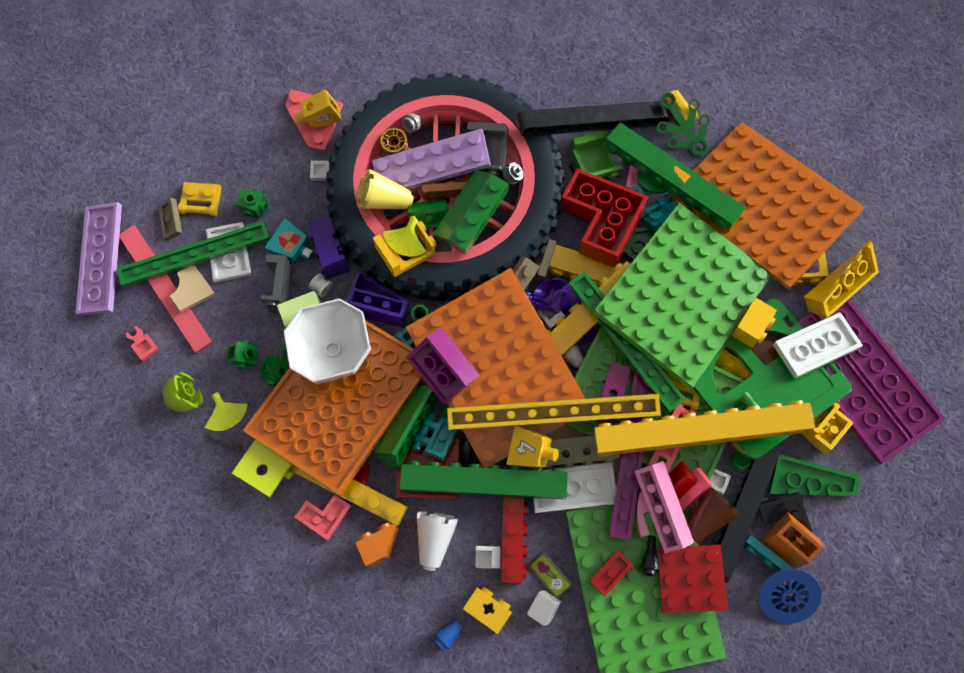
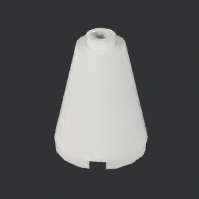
(434, 537)

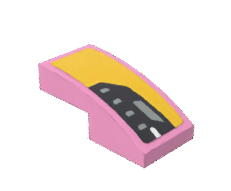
(641, 509)

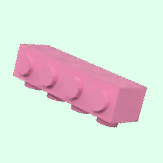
(664, 507)

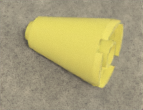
(382, 193)

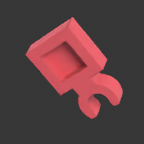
(142, 345)

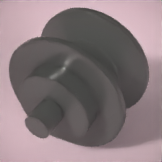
(512, 173)

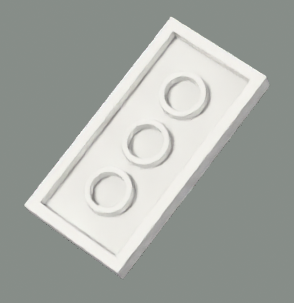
(817, 345)
(587, 488)

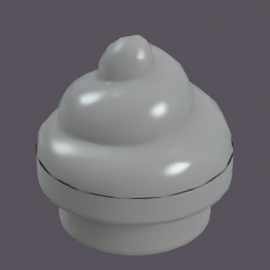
(411, 122)

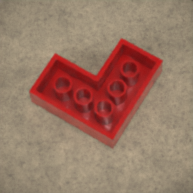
(609, 208)

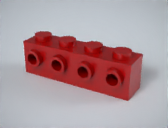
(512, 540)

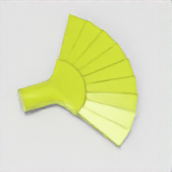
(404, 240)
(225, 414)

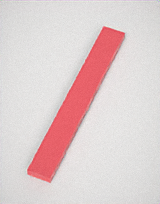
(164, 288)

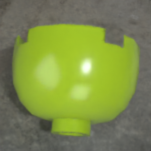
(178, 393)

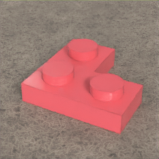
(324, 521)

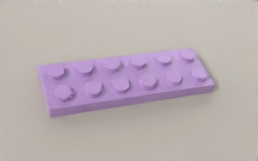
(436, 160)
(98, 259)

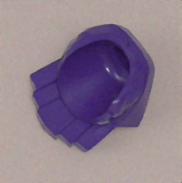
(550, 295)

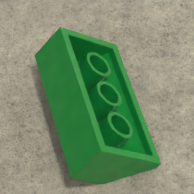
(471, 211)
(406, 425)

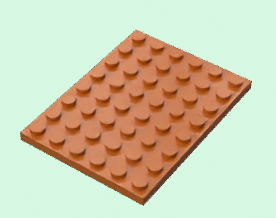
(788, 209)
(509, 350)
(337, 423)

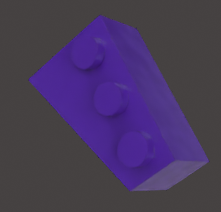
(328, 247)
(377, 302)

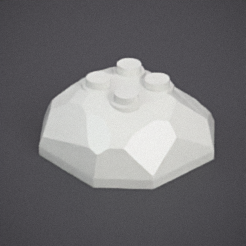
(327, 341)

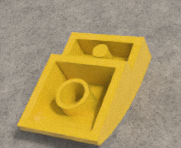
(829, 429)

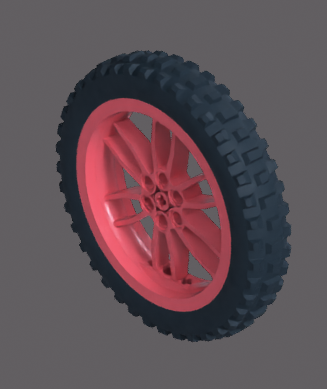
(445, 102)

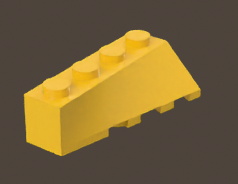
(843, 282)

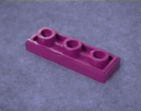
(615, 382)

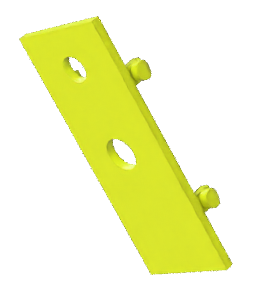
(261, 455)

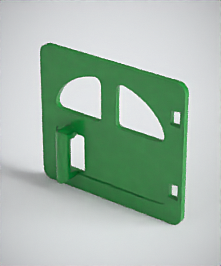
(772, 383)

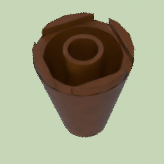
(710, 515)

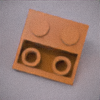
(792, 542)
(379, 545)

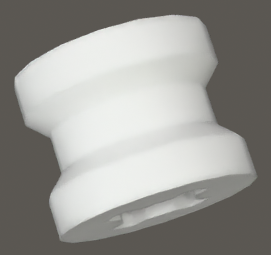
(320, 285)

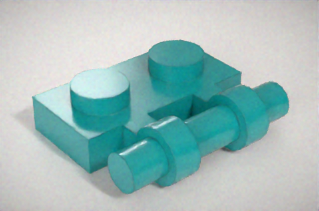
(656, 219)
(440, 441)

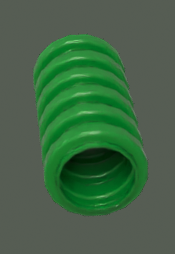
(417, 311)

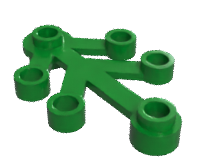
(685, 127)

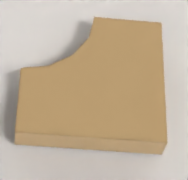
(191, 289)

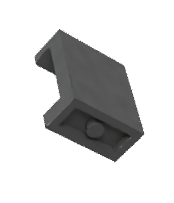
(497, 141)
(282, 282)

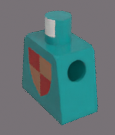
(290, 242)

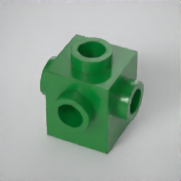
(251, 203)
(241, 354)
(273, 369)

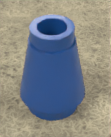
(447, 635)

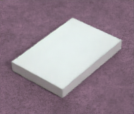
(230, 265)

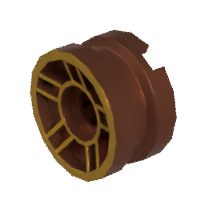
(393, 135)

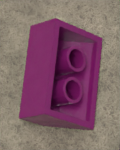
(442, 365)

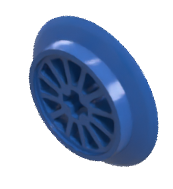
(775, 608)

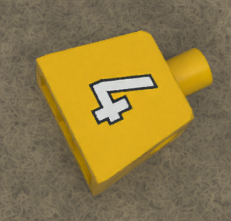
(319, 110)
(530, 448)

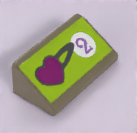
(550, 575)

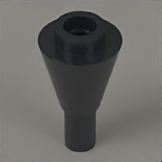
(466, 453)
(649, 563)

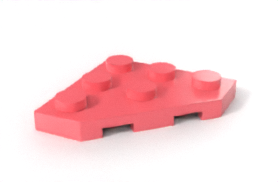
(314, 137)

